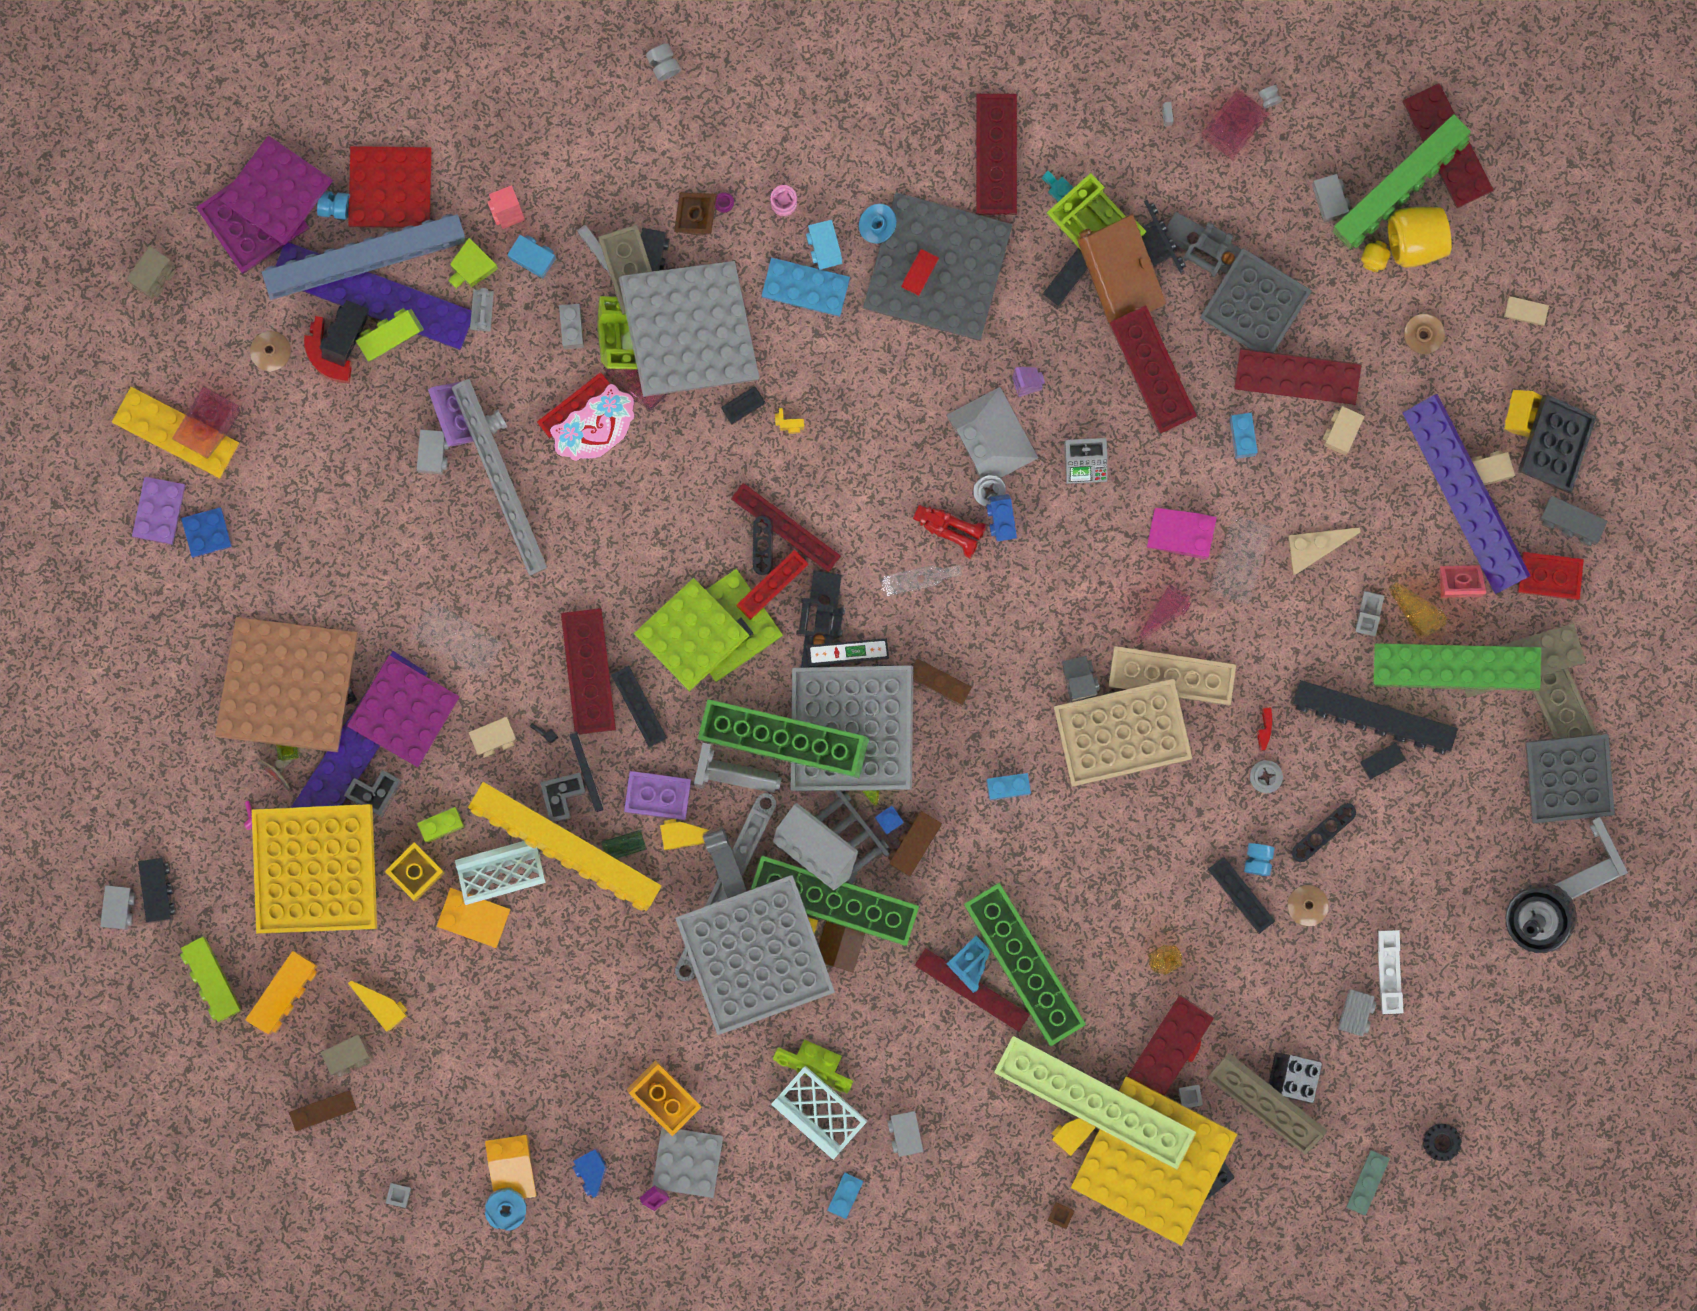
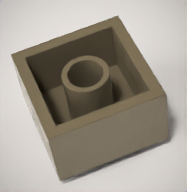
(151, 273)
(347, 1055)

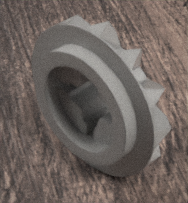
(997, 485)
(1271, 768)

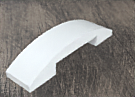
(1389, 972)

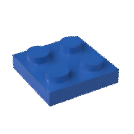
(206, 532)

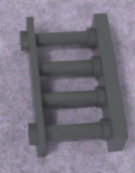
(881, 846)

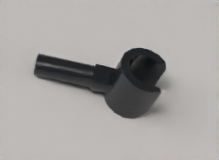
(550, 736)

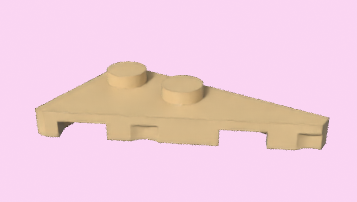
(1311, 547)

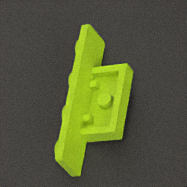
(818, 1060)

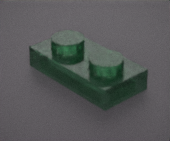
(624, 844)

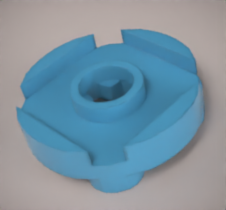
(503, 1220)

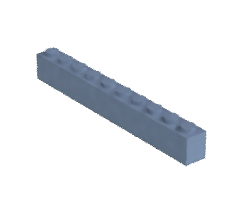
(363, 256)

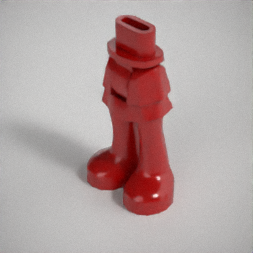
(937, 523)

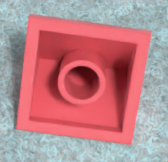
(1462, 581)

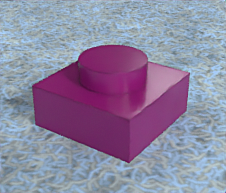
(654, 1198)

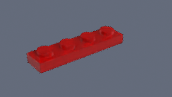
(574, 402)
(772, 584)

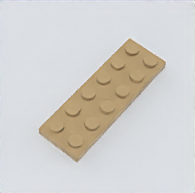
(1193, 677)

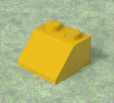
(1522, 412)

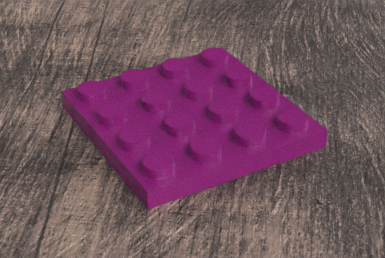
(276, 190)
(239, 237)
(403, 711)

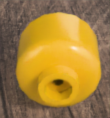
(1375, 256)

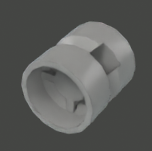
(663, 63)

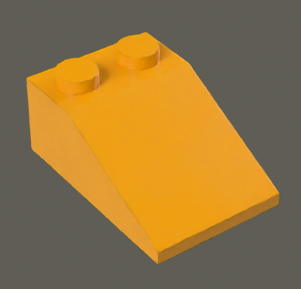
(477, 921)
(663, 1098)
(511, 1165)

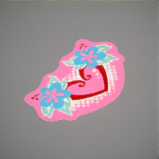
(596, 426)

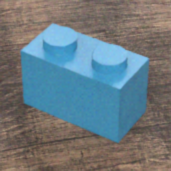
(532, 256)
(1243, 435)
(1008, 786)

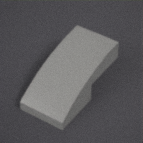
(1369, 613)

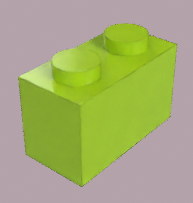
(441, 825)

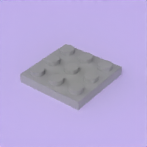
(688, 1162)

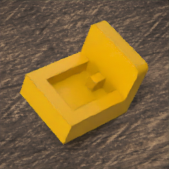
(792, 425)

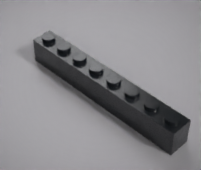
(1375, 717)

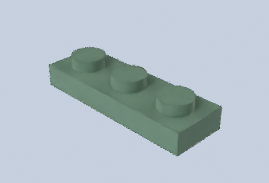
(1367, 1182)

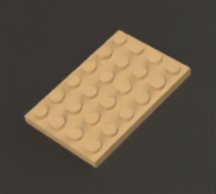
(1123, 732)

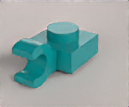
(1059, 187)

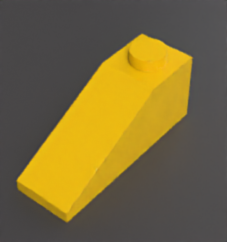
(680, 834)
(384, 1009)
(1072, 1134)

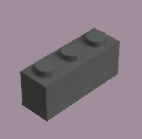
(1572, 521)

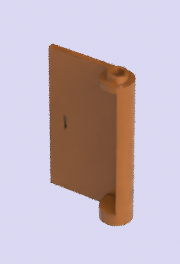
(1115, 269)

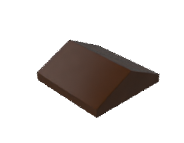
(695, 213)
(840, 946)

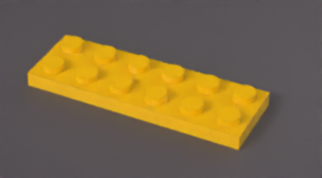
(158, 424)

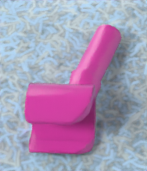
(248, 824)

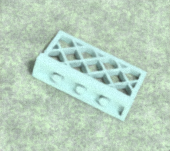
(497, 860)
(808, 1126)

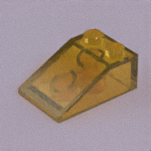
(1421, 614)

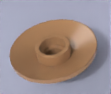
(1428, 324)
(274, 360)
(1300, 913)

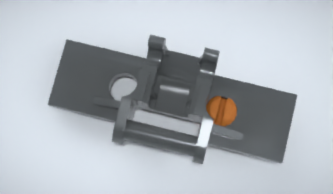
(1210, 241)

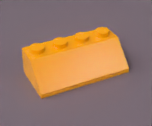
(281, 993)

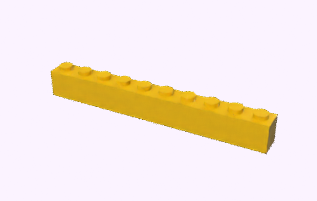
(564, 846)

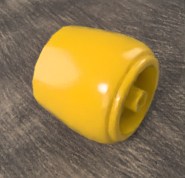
(1419, 235)

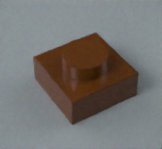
(1060, 1215)

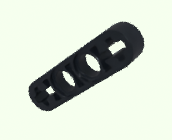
(1323, 832)

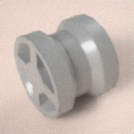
(1270, 96)
(495, 422)

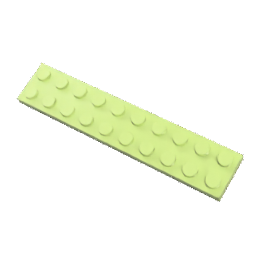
(1095, 1102)

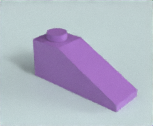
(1027, 380)

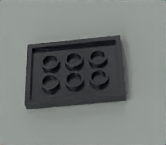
(1557, 443)

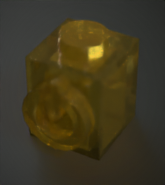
(1165, 959)

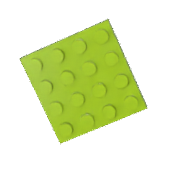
(728, 594)
(691, 634)

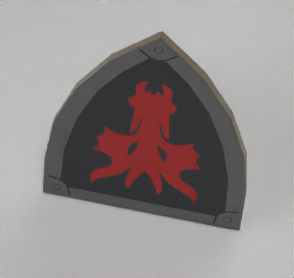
(275, 771)

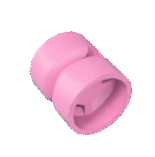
(783, 200)

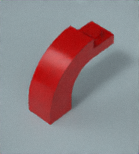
(324, 367)

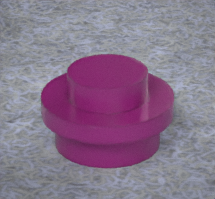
(724, 202)

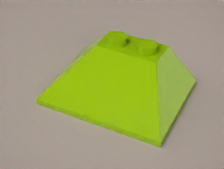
(1086, 208)
(614, 335)

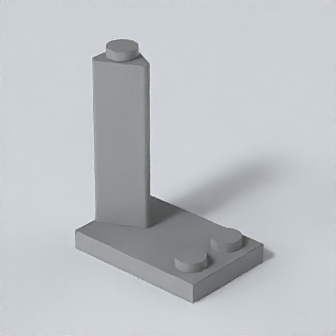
(733, 774)
(1599, 873)

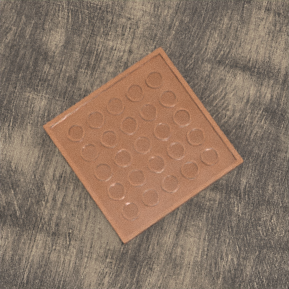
(286, 684)

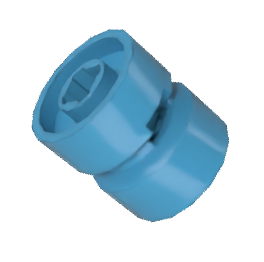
(333, 205)
(1259, 859)

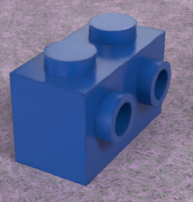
(1002, 517)

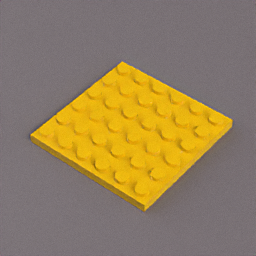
(314, 869)
(1146, 1187)

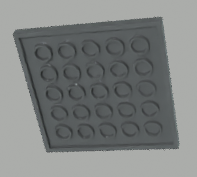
(963, 278)

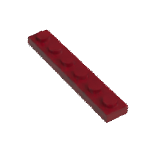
(786, 528)
(983, 997)

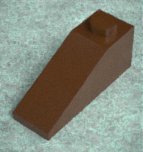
(322, 1111)

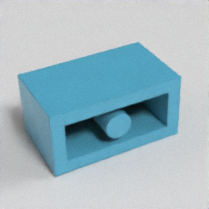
(825, 244)

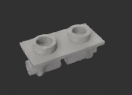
(481, 310)

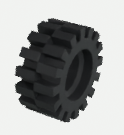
(1451, 1151)

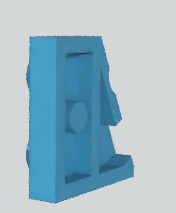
(970, 963)

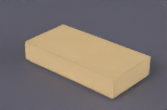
(1526, 311)

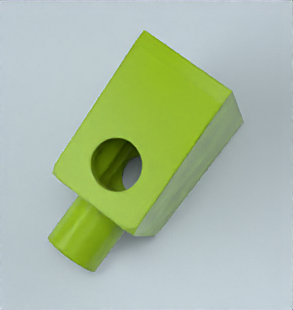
(471, 265)

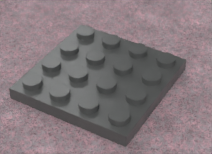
(1255, 303)
(1570, 778)

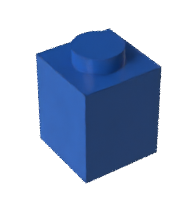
(889, 820)

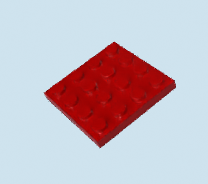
(389, 186)

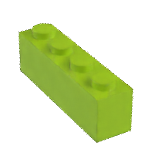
(211, 979)

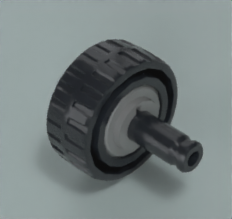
(1541, 917)

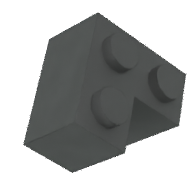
(1079, 679)
(558, 791)
(379, 795)

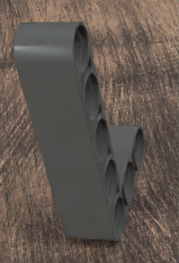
(724, 861)

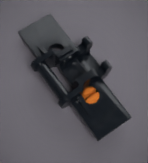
(828, 617)

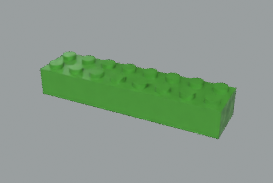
(1401, 182)
(1457, 667)
(783, 738)
(846, 905)
(1024, 964)

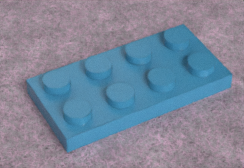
(805, 287)

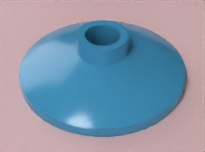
(872, 218)

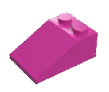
(1182, 532)

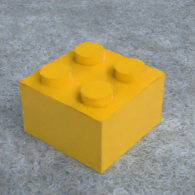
(415, 872)

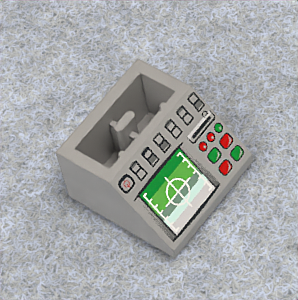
(1086, 460)

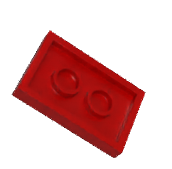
(1552, 576)

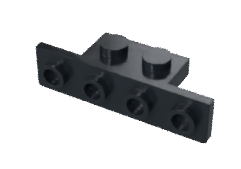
(1157, 243)

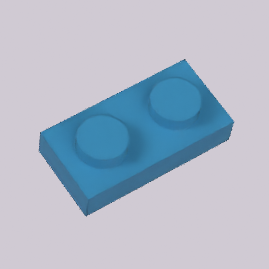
(845, 1195)

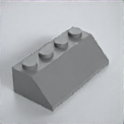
(815, 847)

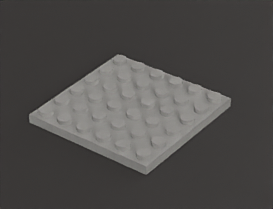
(688, 328)
(862, 702)
(755, 955)

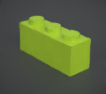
(389, 334)

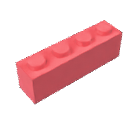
(505, 207)

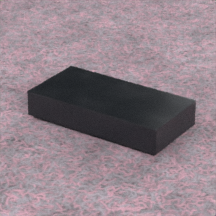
(743, 405)
(1382, 761)

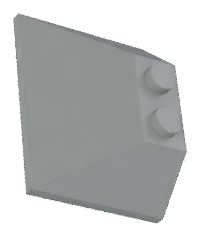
(992, 435)

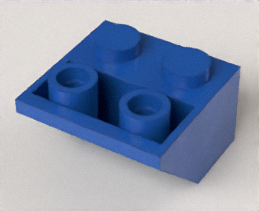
(592, 1170)

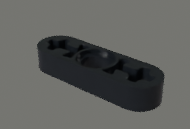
(758, 530)

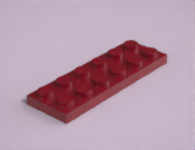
(996, 154)
(1464, 173)
(1152, 369)
(1297, 376)
(588, 671)
(1171, 1045)

